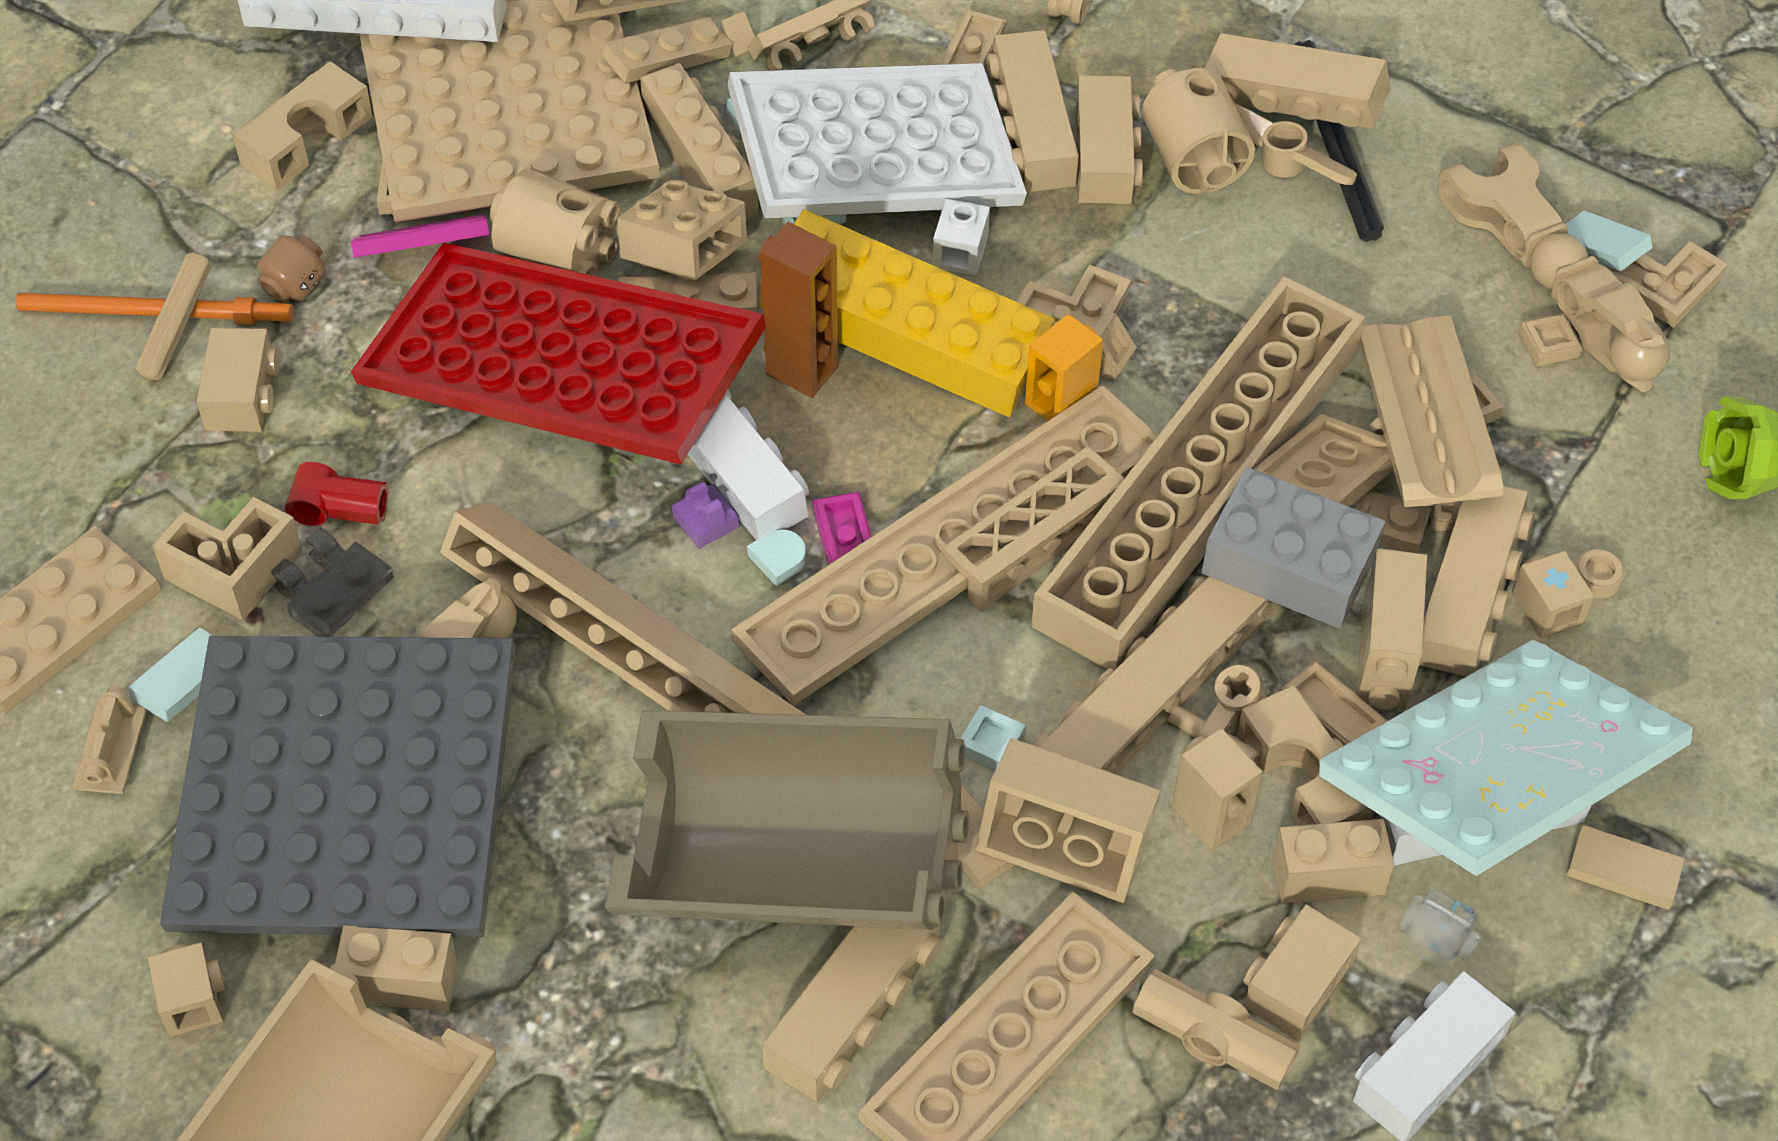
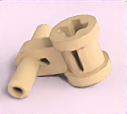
(1228, 711)

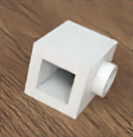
(961, 237)

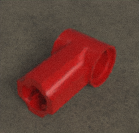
(322, 494)

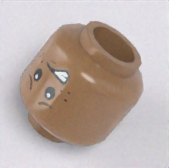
(290, 268)

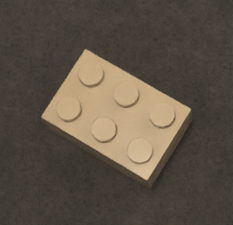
(1067, 820)

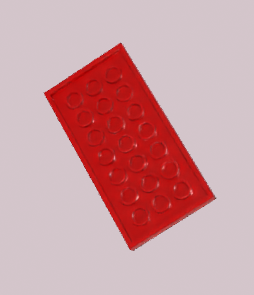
(561, 351)

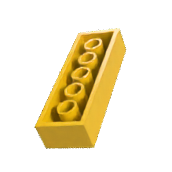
(929, 319)

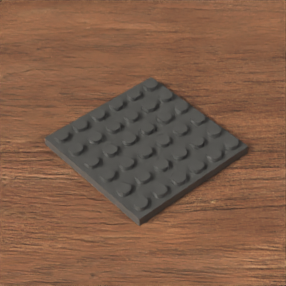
(341, 786)

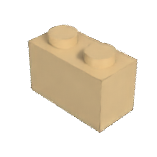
(237, 379)
(1216, 788)
(1332, 861)
(400, 966)
(1300, 971)

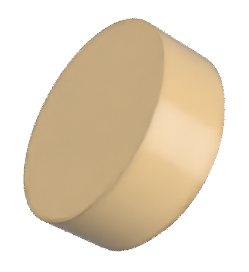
(1601, 572)

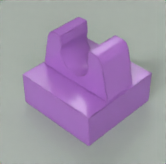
(705, 514)

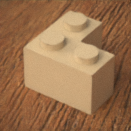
(232, 564)

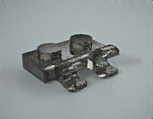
(339, 591)

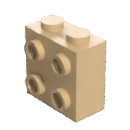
(682, 229)

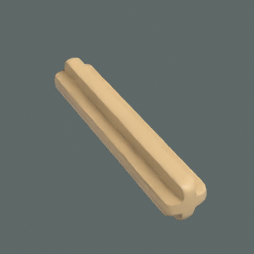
(173, 316)

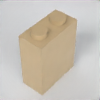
(1392, 629)

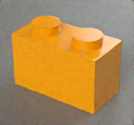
(1062, 367)

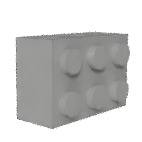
(1293, 547)

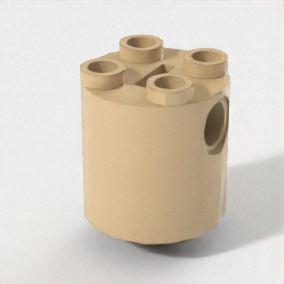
(1197, 130)
(554, 223)

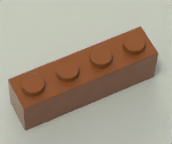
(799, 308)

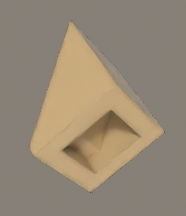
(738, 32)

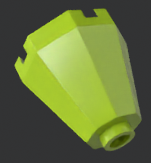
(1740, 448)

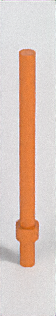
(241, 310)

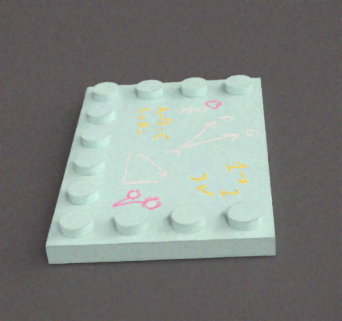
(1505, 755)

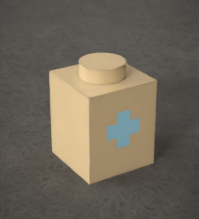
(1552, 593)

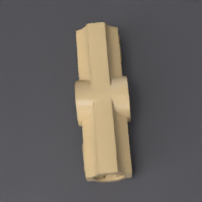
(1216, 1029)

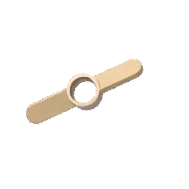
(1286, 149)

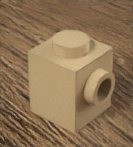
(186, 988)

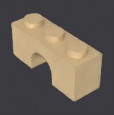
(325, 101)
(1292, 734)

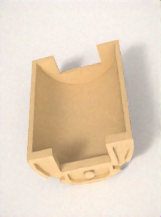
(342, 1073)

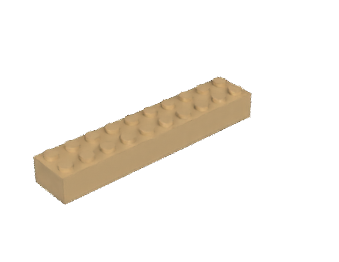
(1166, 507)

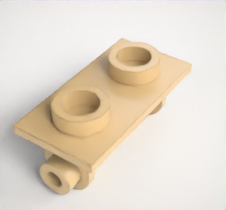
(110, 743)

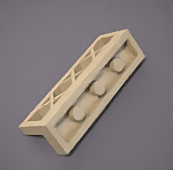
(1042, 542)

